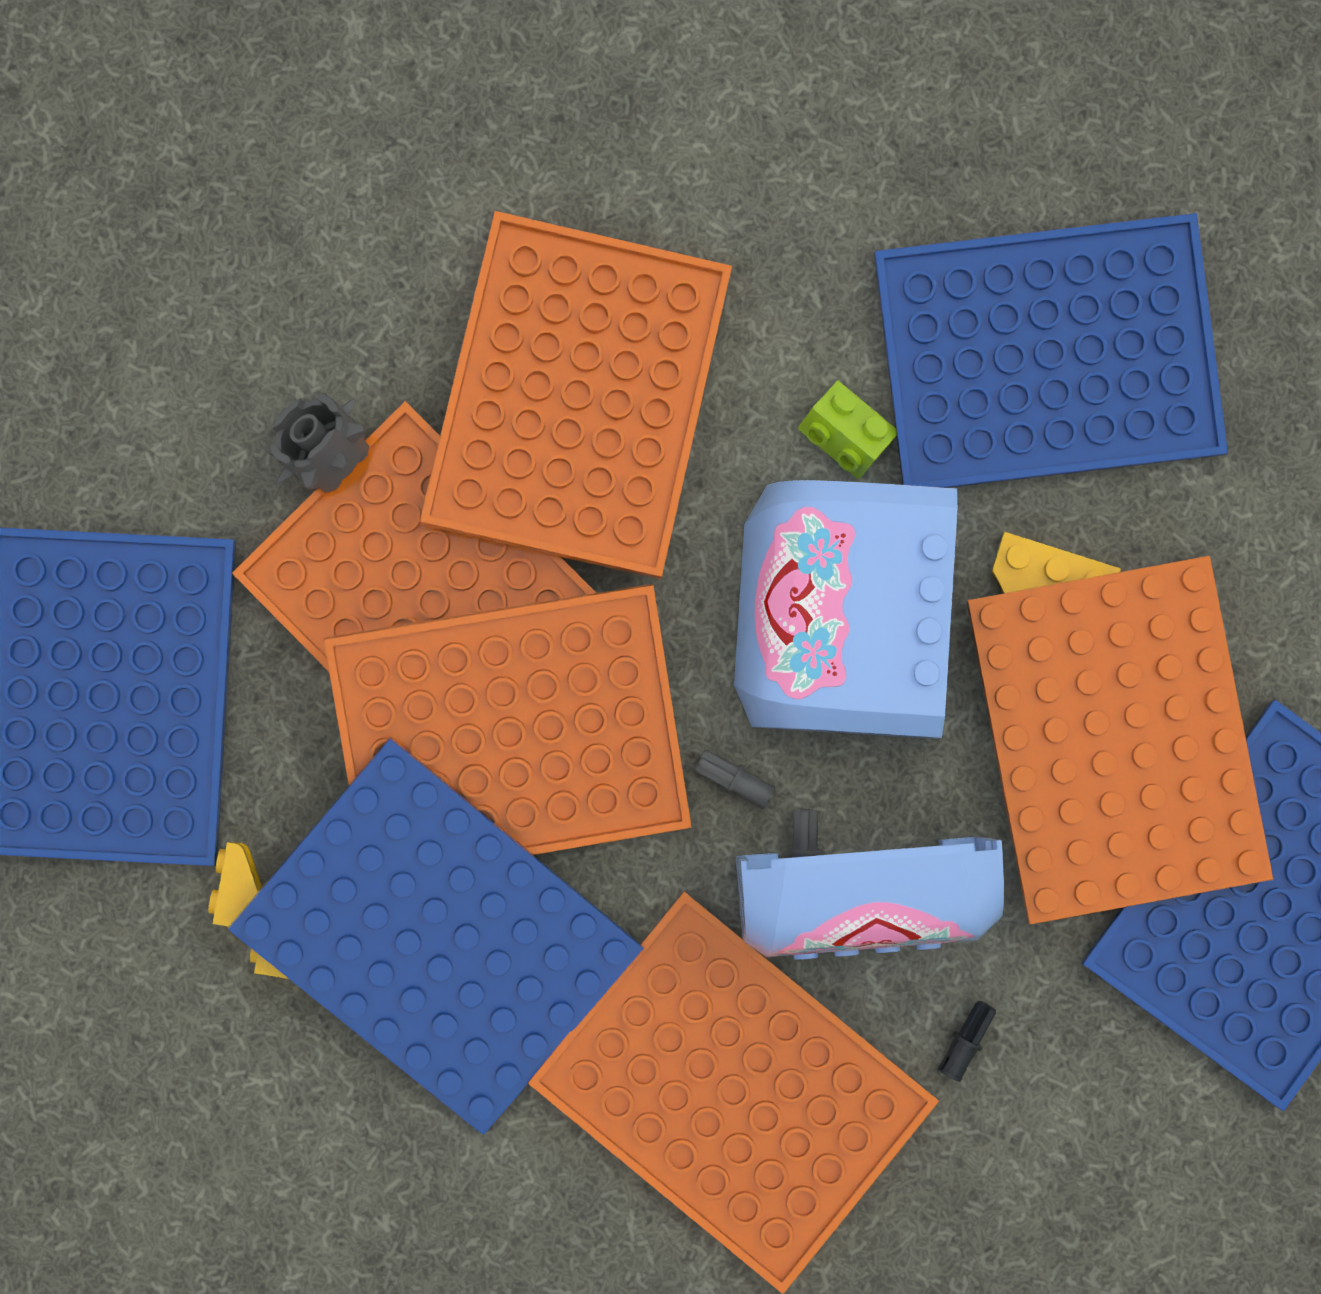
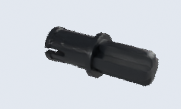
(967, 1041)

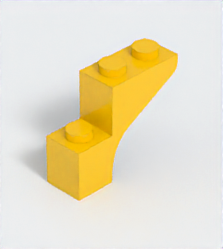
(236, 889)

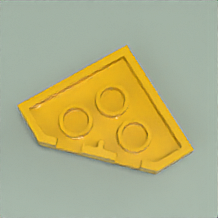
(1030, 564)

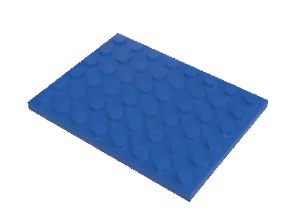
(1050, 352)
(113, 694)
(435, 936)
(1243, 961)

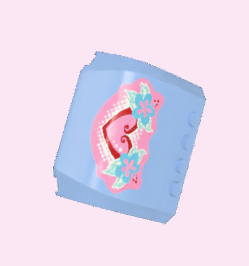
(847, 608)
(871, 898)

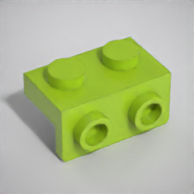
(847, 429)

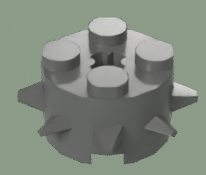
(318, 442)

